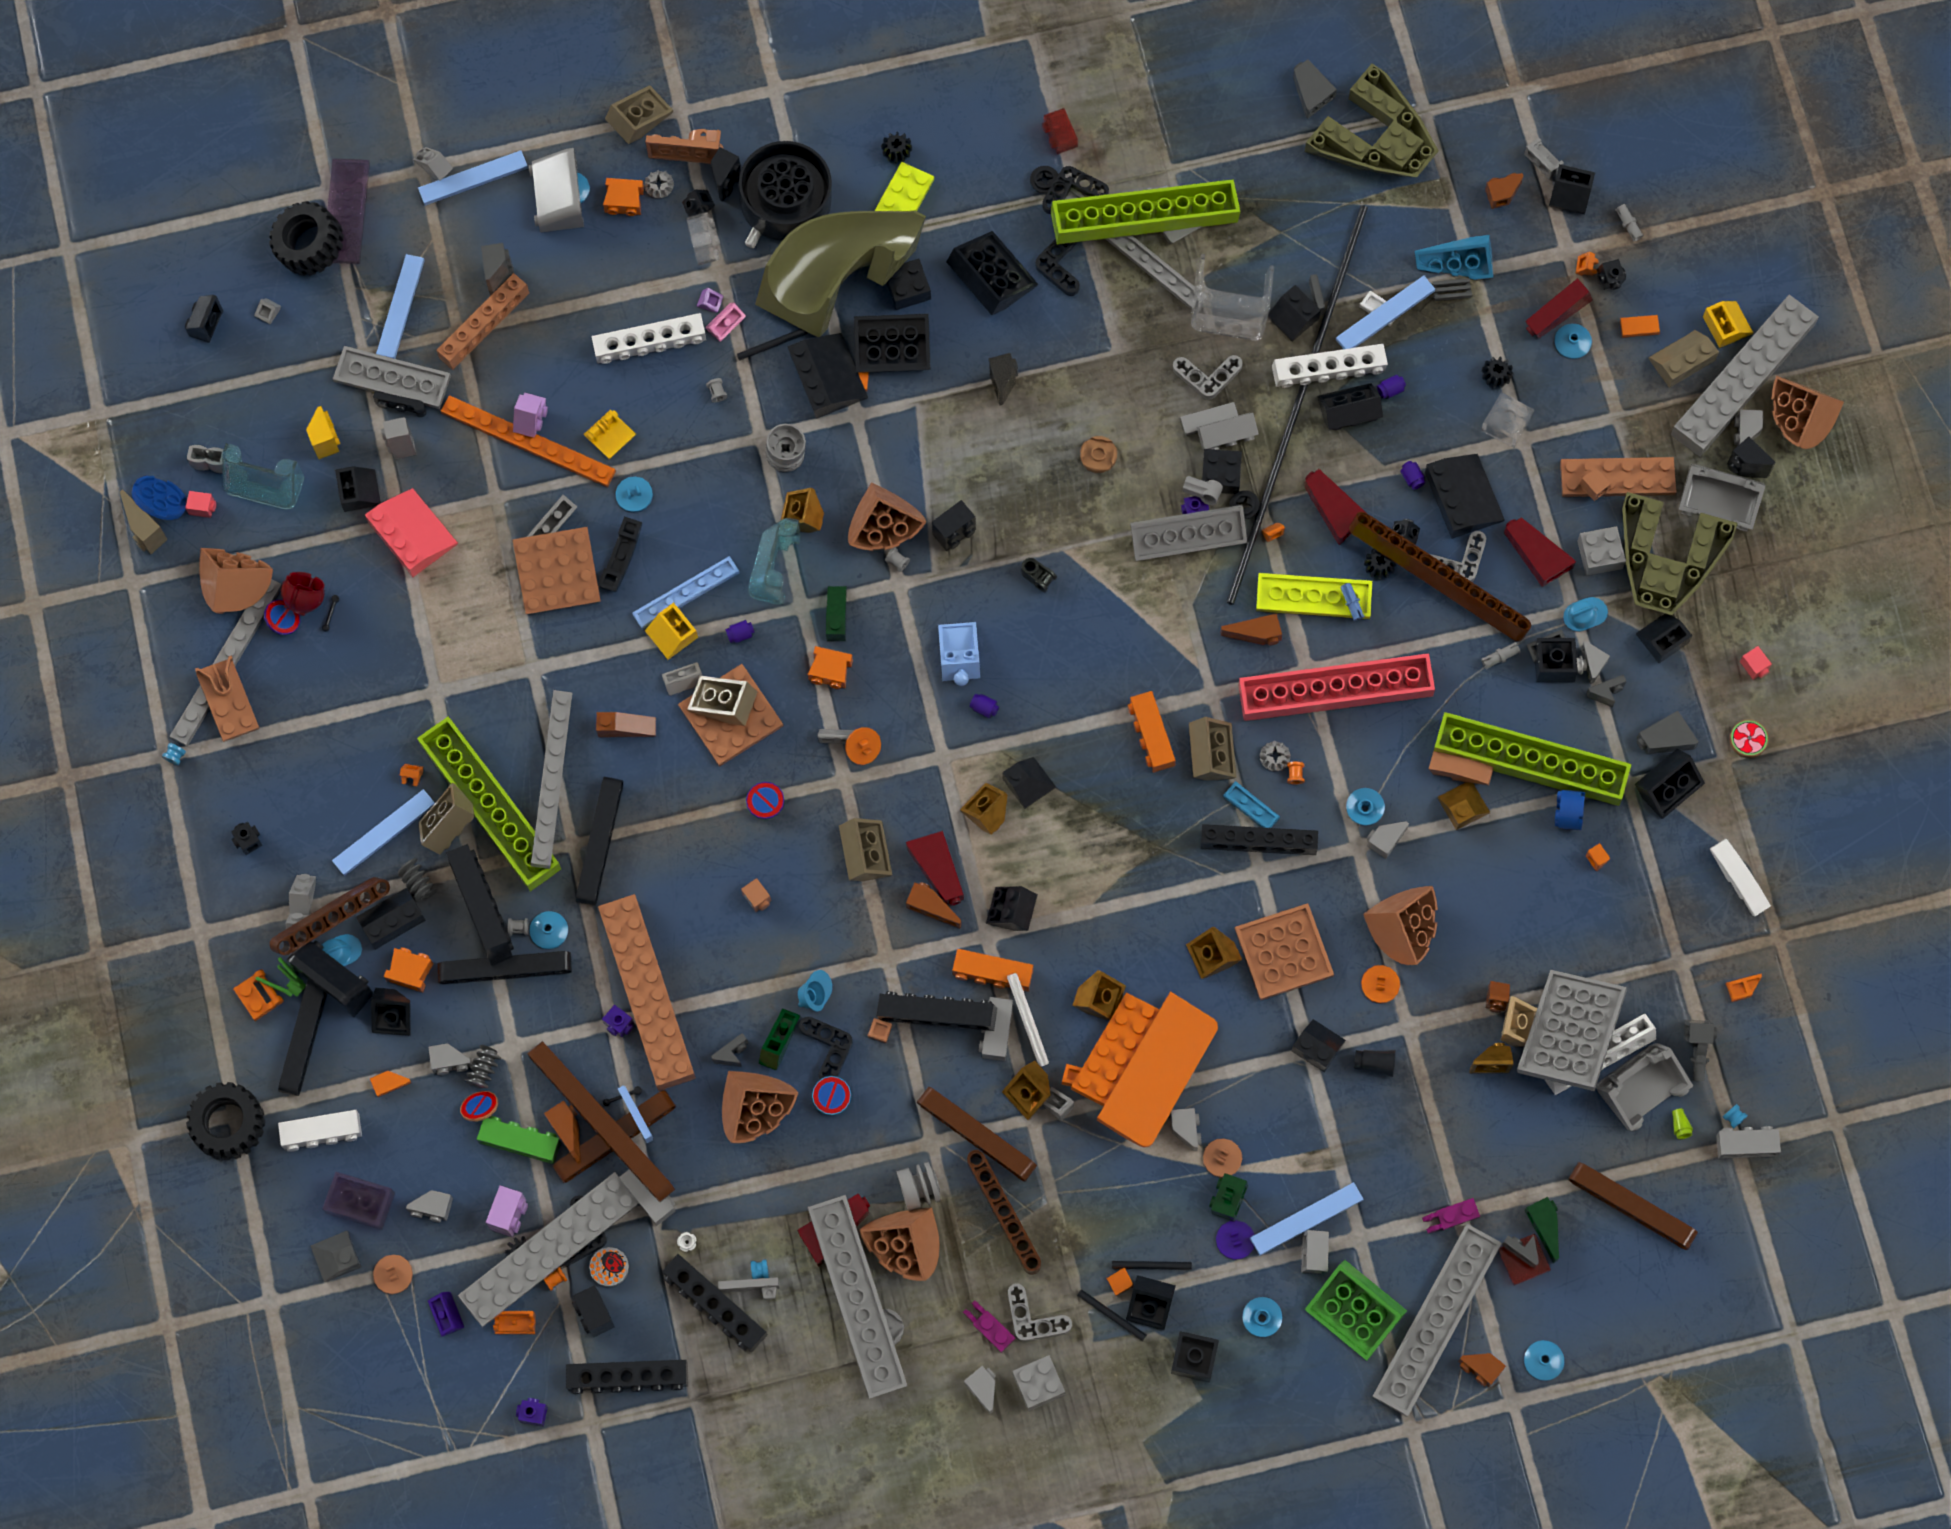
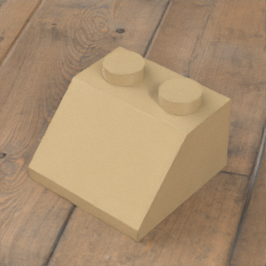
(1517, 1022)

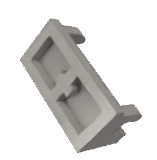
(1542, 158)
(1314, 1251)

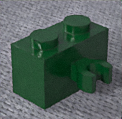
(1229, 1197)

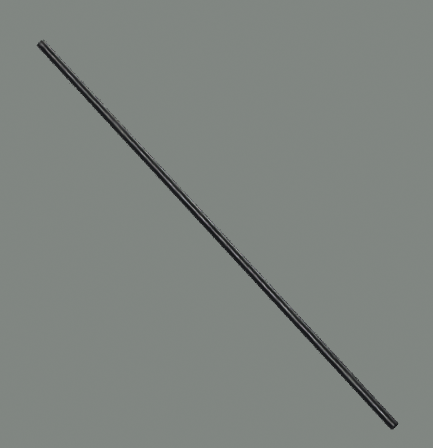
(1296, 408)

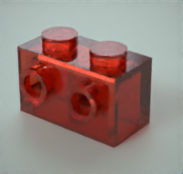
(1060, 131)

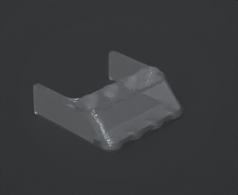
(1230, 312)

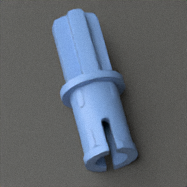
(1352, 602)

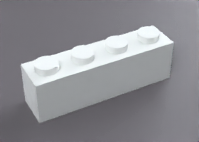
(319, 1130)

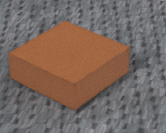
(880, 1030)

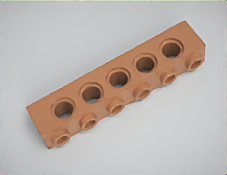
(483, 321)

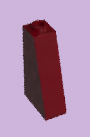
(1559, 309)
(1332, 503)
(1538, 552)
(935, 862)
(859, 1210)

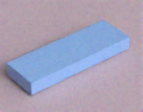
(635, 1114)

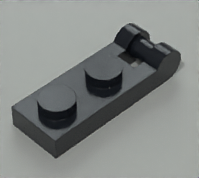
(399, 403)

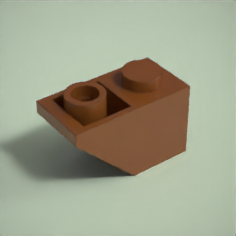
(1502, 190)
(1497, 996)
(1483, 1366)

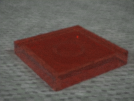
(1518, 1269)

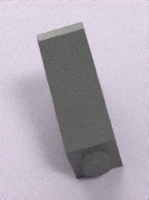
(1312, 88)
(1667, 736)

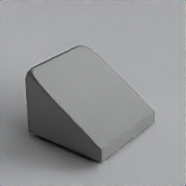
(267, 310)

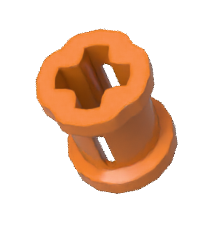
(1295, 773)
(555, 1278)

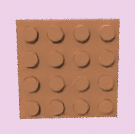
(556, 570)
(729, 740)
(1284, 951)

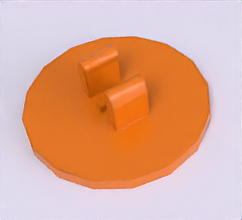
(863, 745)
(1380, 984)

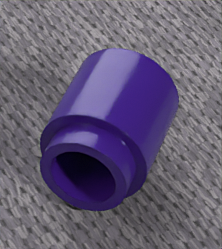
(1391, 387)
(1413, 475)
(740, 631)
(984, 705)

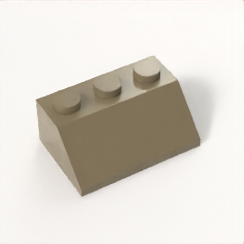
(1684, 357)
(1212, 749)
(445, 819)
(865, 849)

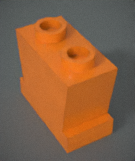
(623, 196)
(830, 667)
(408, 969)

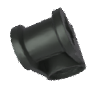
(1040, 577)

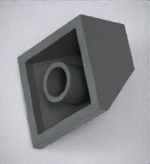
(336, 1256)

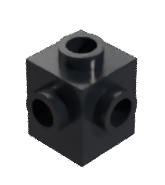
(698, 202)
(1611, 274)
(1407, 529)
(246, 837)

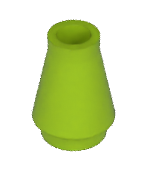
(1681, 1124)

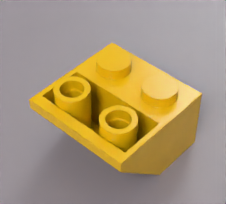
(1726, 322)
(322, 434)
(671, 631)

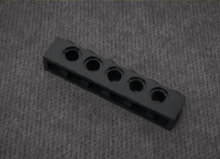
(1259, 839)
(680, 1266)
(575, 1373)

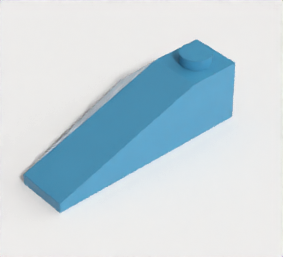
(1463, 257)

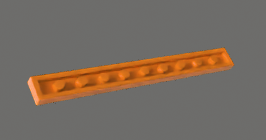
(537, 446)

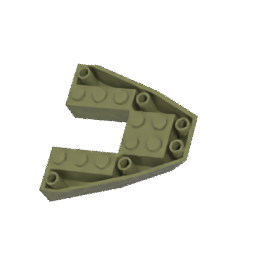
(1400, 150)
(1660, 581)

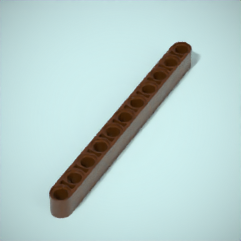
(1440, 576)
(601, 1121)

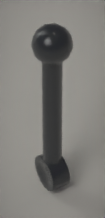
(335, 599)
(637, 1090)

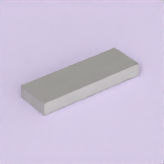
(1208, 416)

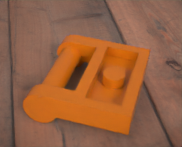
(252, 998)

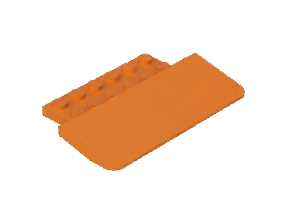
(1144, 1064)

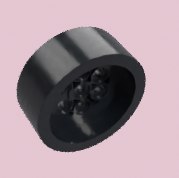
(773, 216)

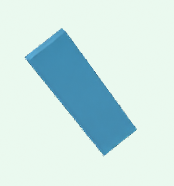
(1251, 806)

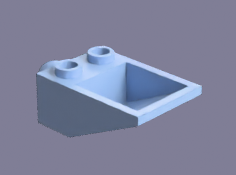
(959, 652)

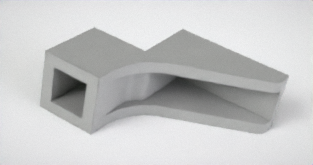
(300, 899)

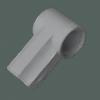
(1207, 491)

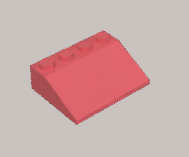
(411, 531)

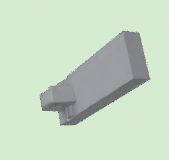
(767, 1285)

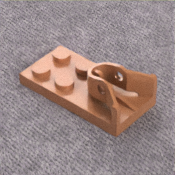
(695, 149)
(227, 699)

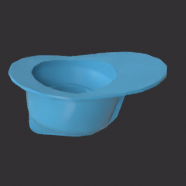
(1585, 614)
(343, 948)
(815, 991)

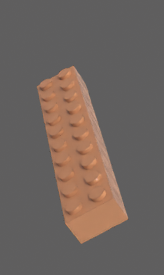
(646, 992)

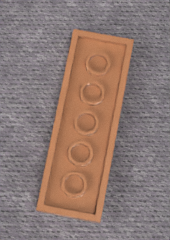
(1626, 475)

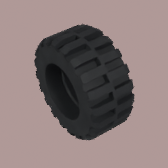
(292, 225)
(210, 1101)

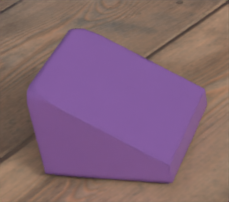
(710, 300)

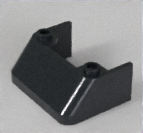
(331, 976)

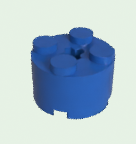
(1571, 810)

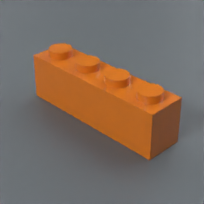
(1152, 732)
(990, 969)

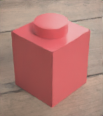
(200, 504)
(1756, 663)

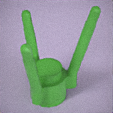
(295, 984)

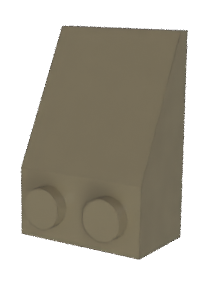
(638, 114)
(146, 531)
(723, 699)

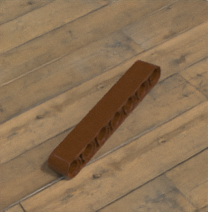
(338, 915)
(976, 1134)
(597, 1149)
(1633, 1206)
(1010, 1219)

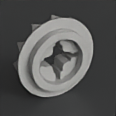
(666, 186)
(1269, 762)

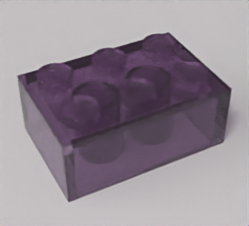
(358, 1200)

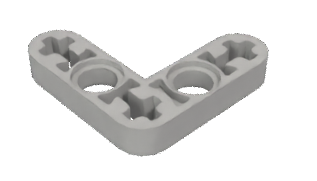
(1207, 382)
(1460, 567)
(1026, 1321)

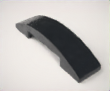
(621, 554)

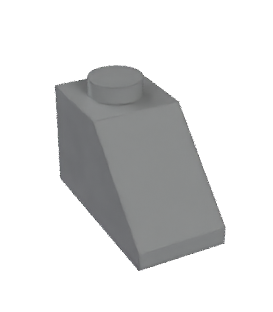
(1386, 838)
(982, 1386)

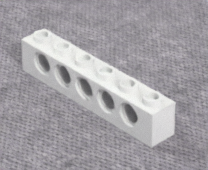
(641, 333)
(1373, 353)
(1623, 1042)

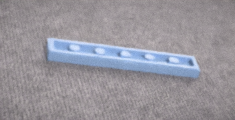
(473, 178)
(400, 306)
(1385, 313)
(687, 591)
(383, 832)
(1306, 1219)

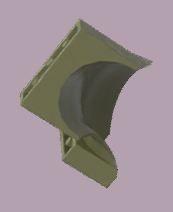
(821, 253)

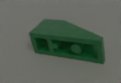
(836, 613)
(778, 1039)
(1545, 1222)

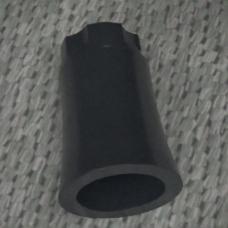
(1375, 1061)

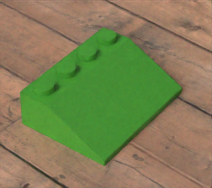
(1355, 1310)

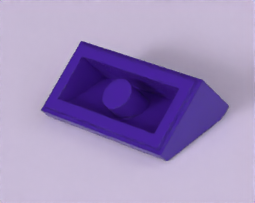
(445, 1313)

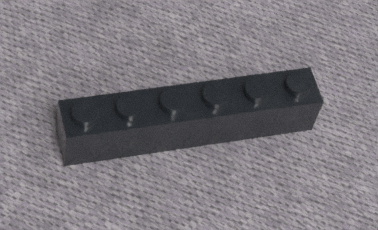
(937, 1012)

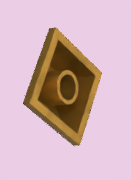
(806, 508)
(1463, 805)
(987, 808)
(1213, 952)
(1099, 995)
(1493, 1060)
(1028, 1089)

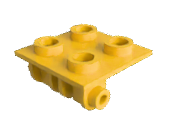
(609, 434)

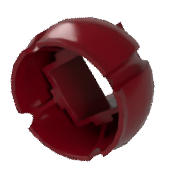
(302, 592)

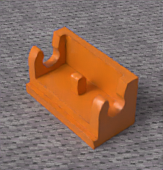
(515, 1322)

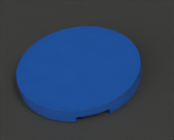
(159, 498)

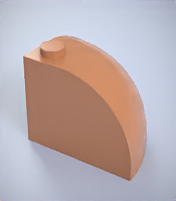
(1803, 412)
(883, 520)
(232, 580)
(1404, 924)
(754, 1105)
(905, 1242)

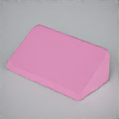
(725, 321)

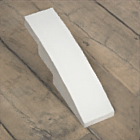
(1740, 877)

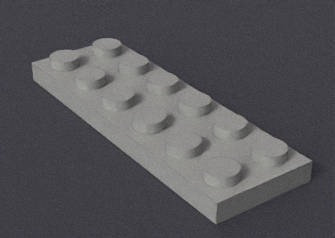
(391, 376)
(1188, 532)

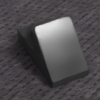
(1602, 691)
(726, 1055)
(1527, 1253)

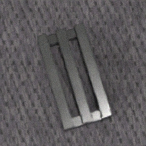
(1455, 283)
(1316, 293)

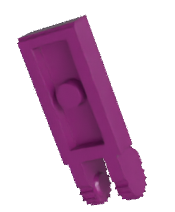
(1453, 1215)
(990, 1328)

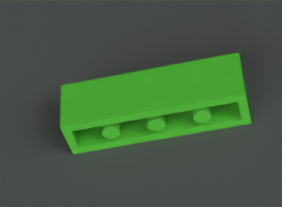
(519, 1140)

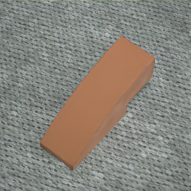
(1460, 768)

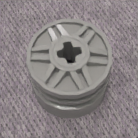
(785, 438)
(918, 1186)

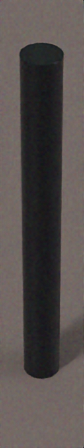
(770, 344)
(1152, 1265)
(1112, 1315)

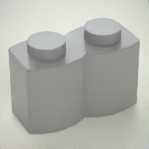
(204, 459)

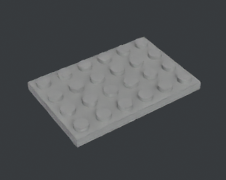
(1572, 1030)

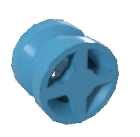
(173, 754)
(1735, 1116)
(759, 1269)

